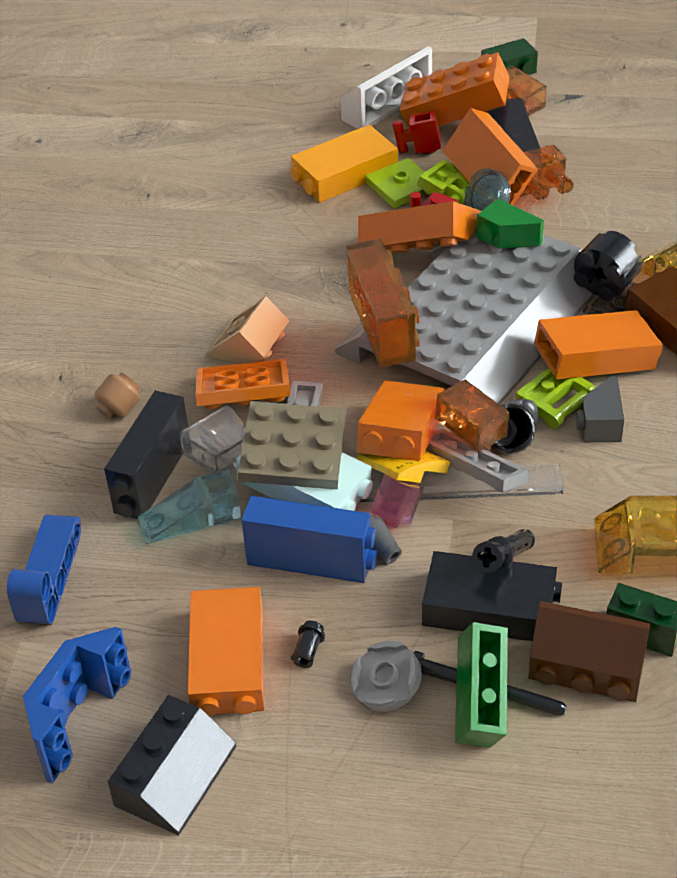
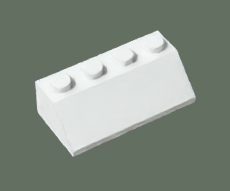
(383, 93)

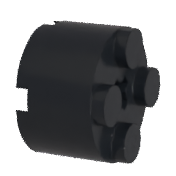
(607, 265)

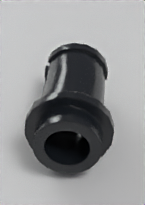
(310, 636)

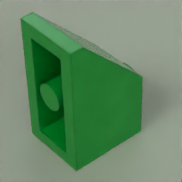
(509, 226)

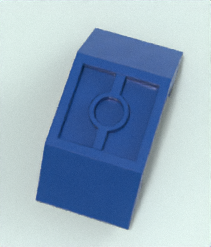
(80, 664)

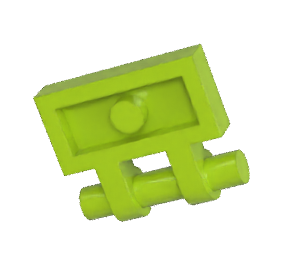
(444, 179)

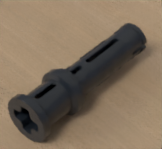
(501, 550)

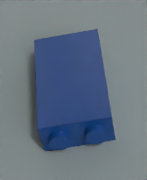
(308, 539)

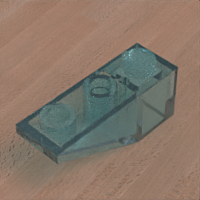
(195, 506)

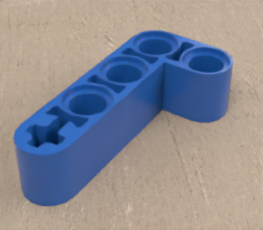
(39, 588)

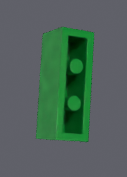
(481, 685)

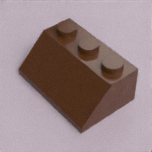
(588, 651)

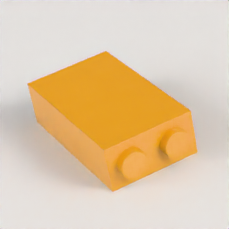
(342, 162)

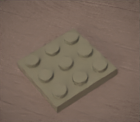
(292, 445)

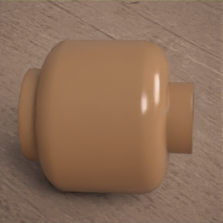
(117, 395)

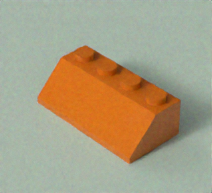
(419, 226)

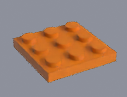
(242, 383)

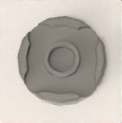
(386, 676)

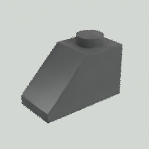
(602, 413)

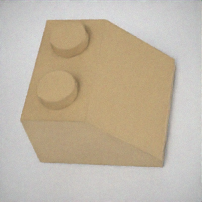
(250, 334)

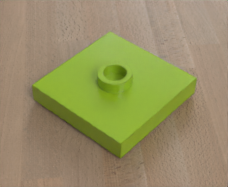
(396, 182)

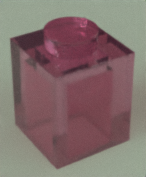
(396, 501)

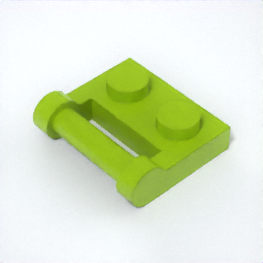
(547, 391)

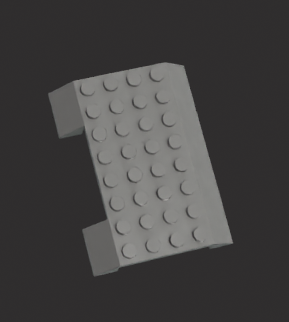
(484, 311)

